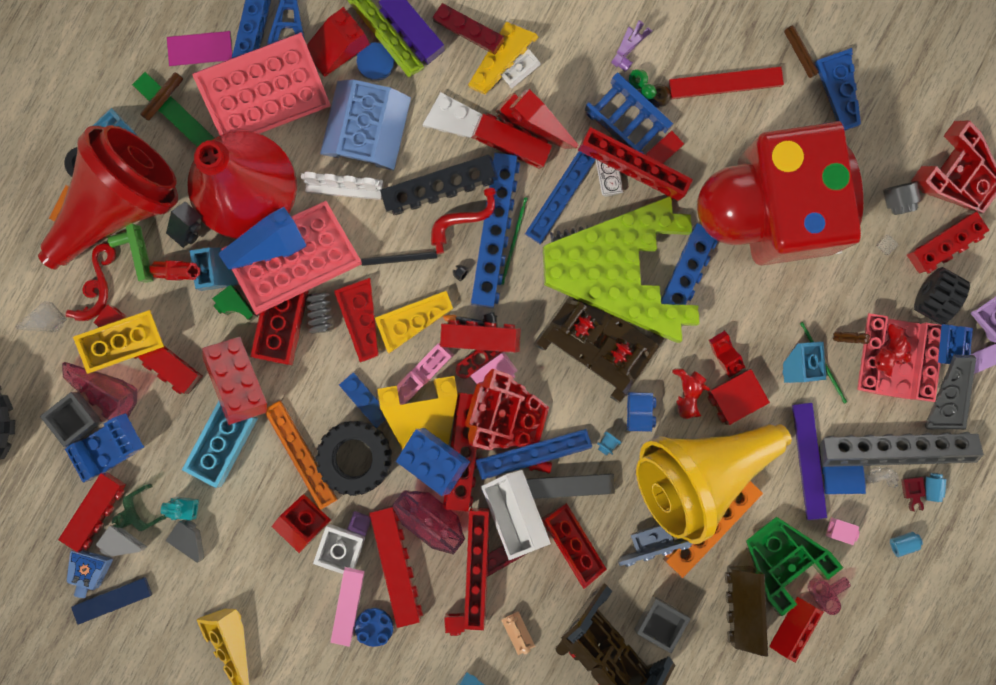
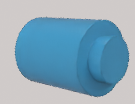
(906, 544)

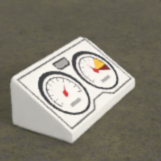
(609, 179)

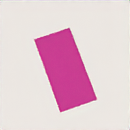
(199, 48)

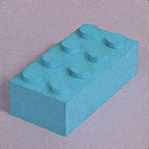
(218, 448)

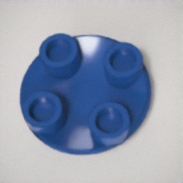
(374, 627)

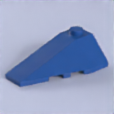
(268, 239)

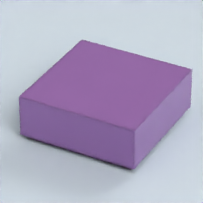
(359, 523)

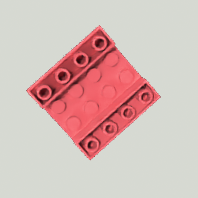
(909, 380)

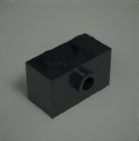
(184, 224)

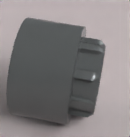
(902, 198)

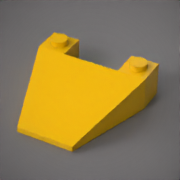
(432, 414)

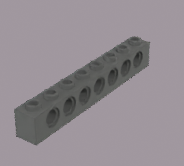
(969, 451)

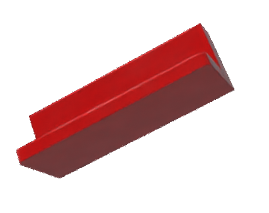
(796, 629)

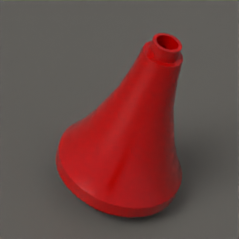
(240, 181)
(112, 186)

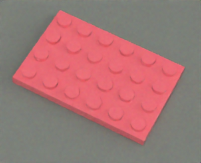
(263, 87)
(325, 257)

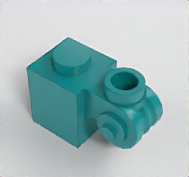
(180, 508)

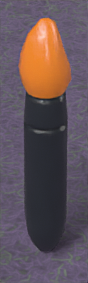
(462, 320)

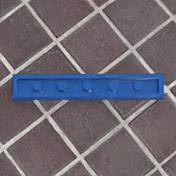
(559, 197)
(533, 454)

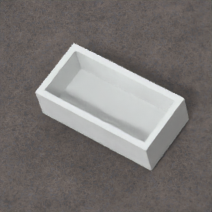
(515, 514)

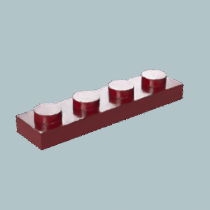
(468, 28)

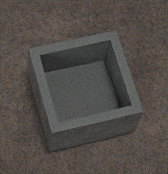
(71, 419)
(662, 624)

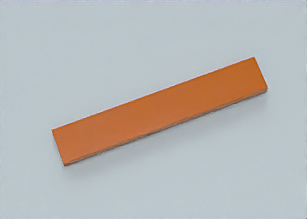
(300, 454)

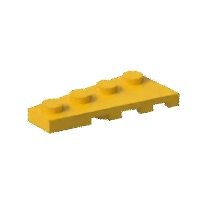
(494, 65)
(410, 320)

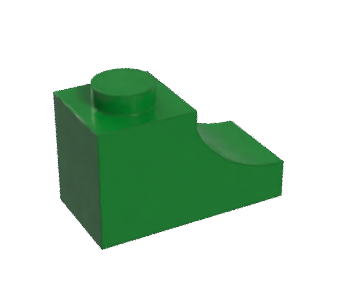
(231, 301)

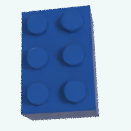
(432, 461)

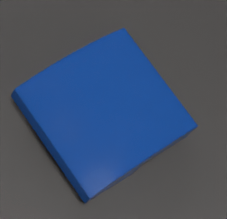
(954, 341)
(844, 480)

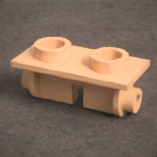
(518, 633)

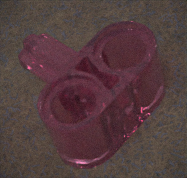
(828, 593)

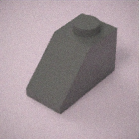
(187, 540)

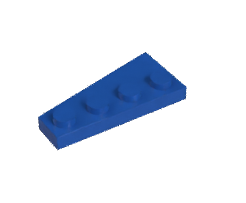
(839, 84)

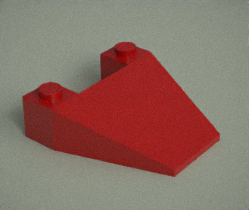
(532, 115)
(966, 175)

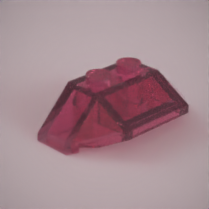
(429, 520)

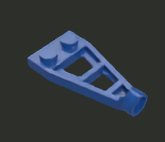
(278, 25)

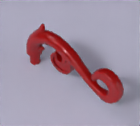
(88, 288)

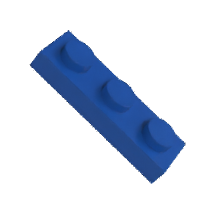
(363, 399)

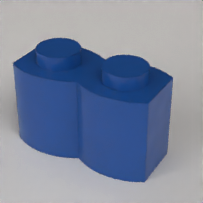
(640, 411)

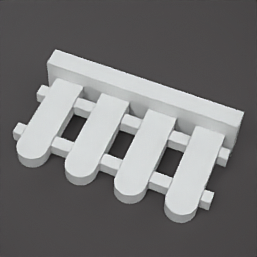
(342, 185)

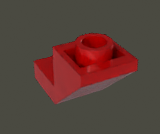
(726, 354)

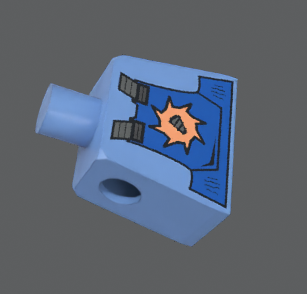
(87, 571)

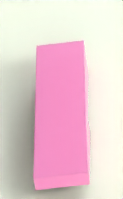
(423, 372)
(347, 606)

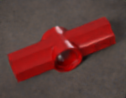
(174, 270)

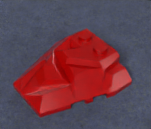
(504, 413)

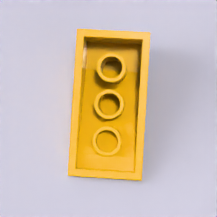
(118, 341)

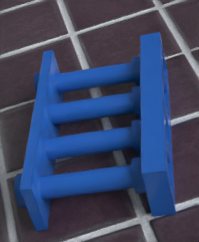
(633, 97)

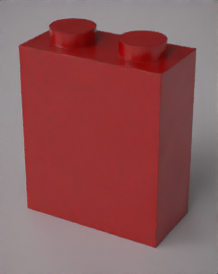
(737, 397)

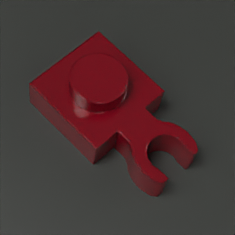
(914, 489)

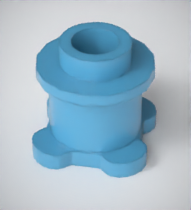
(608, 444)

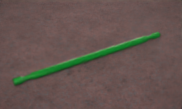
(514, 240)
(826, 367)

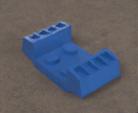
(104, 448)

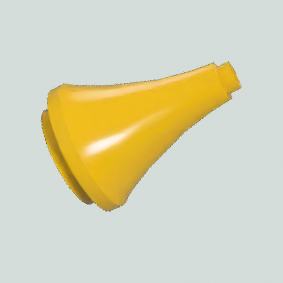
(696, 480)

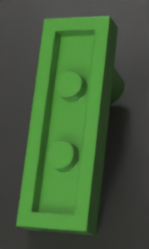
(139, 253)

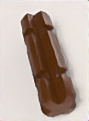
(851, 337)

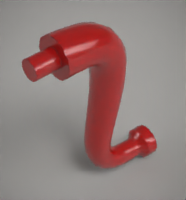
(438, 231)

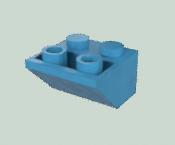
(212, 270)

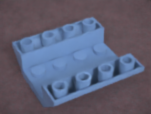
(366, 123)

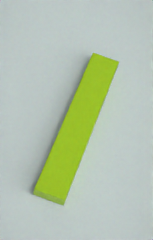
(387, 36)

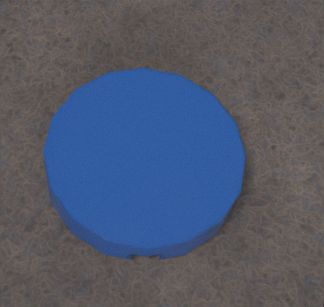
(375, 62)

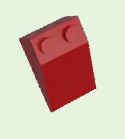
(336, 42)

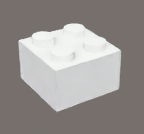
(339, 549)

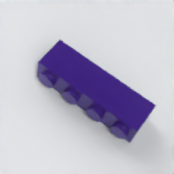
(413, 28)

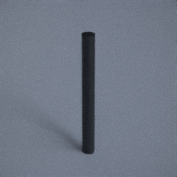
(398, 258)

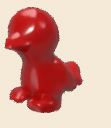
(894, 351)
(692, 388)

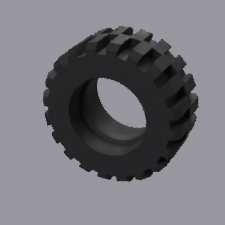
(328, 464)

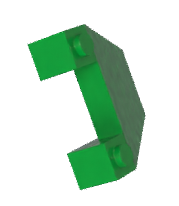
(782, 556)

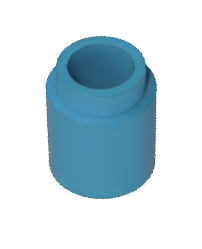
(935, 487)

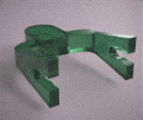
(130, 515)

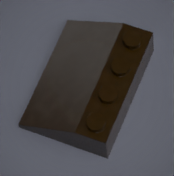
(747, 609)

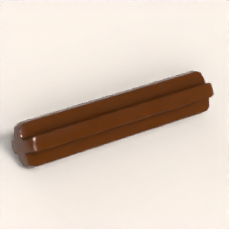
(801, 51)
(161, 96)

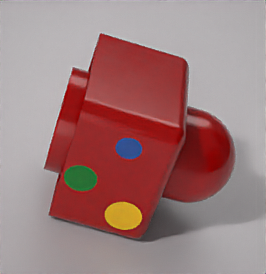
(787, 196)

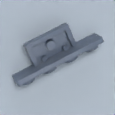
(651, 543)

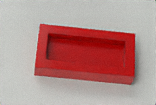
(665, 148)

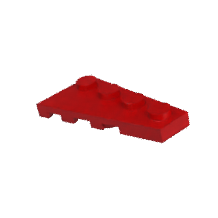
(359, 316)

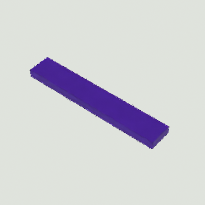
(809, 461)

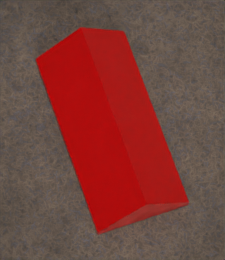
(574, 545)

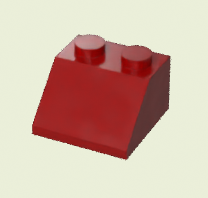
(301, 523)

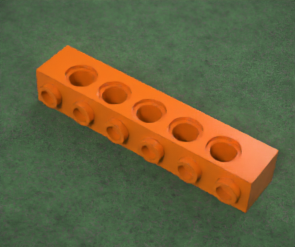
(682, 566)

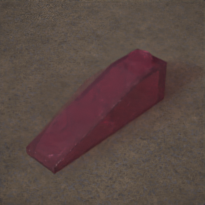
(107, 392)

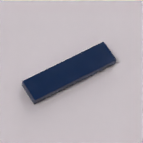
(111, 601)

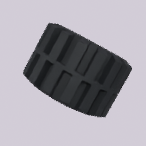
(942, 295)

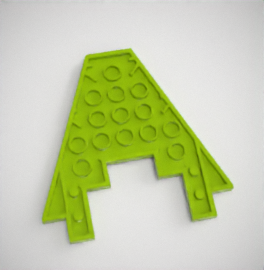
(604, 268)

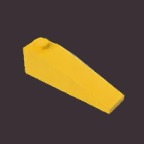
(227, 637)

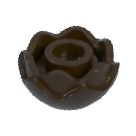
(665, 96)

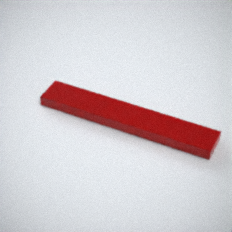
(726, 82)

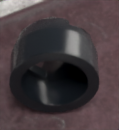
(461, 272)

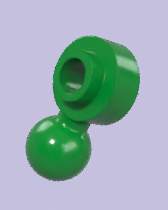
(647, 90)

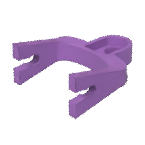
(628, 45)

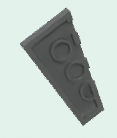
(954, 395)

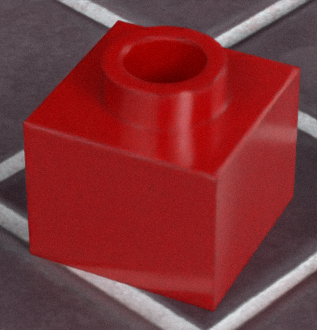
(454, 623)

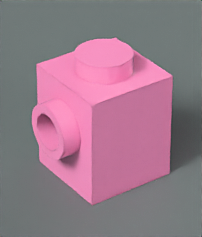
(842, 531)

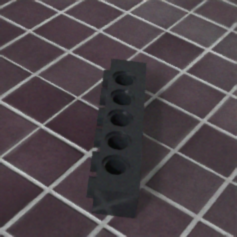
(392, 194)

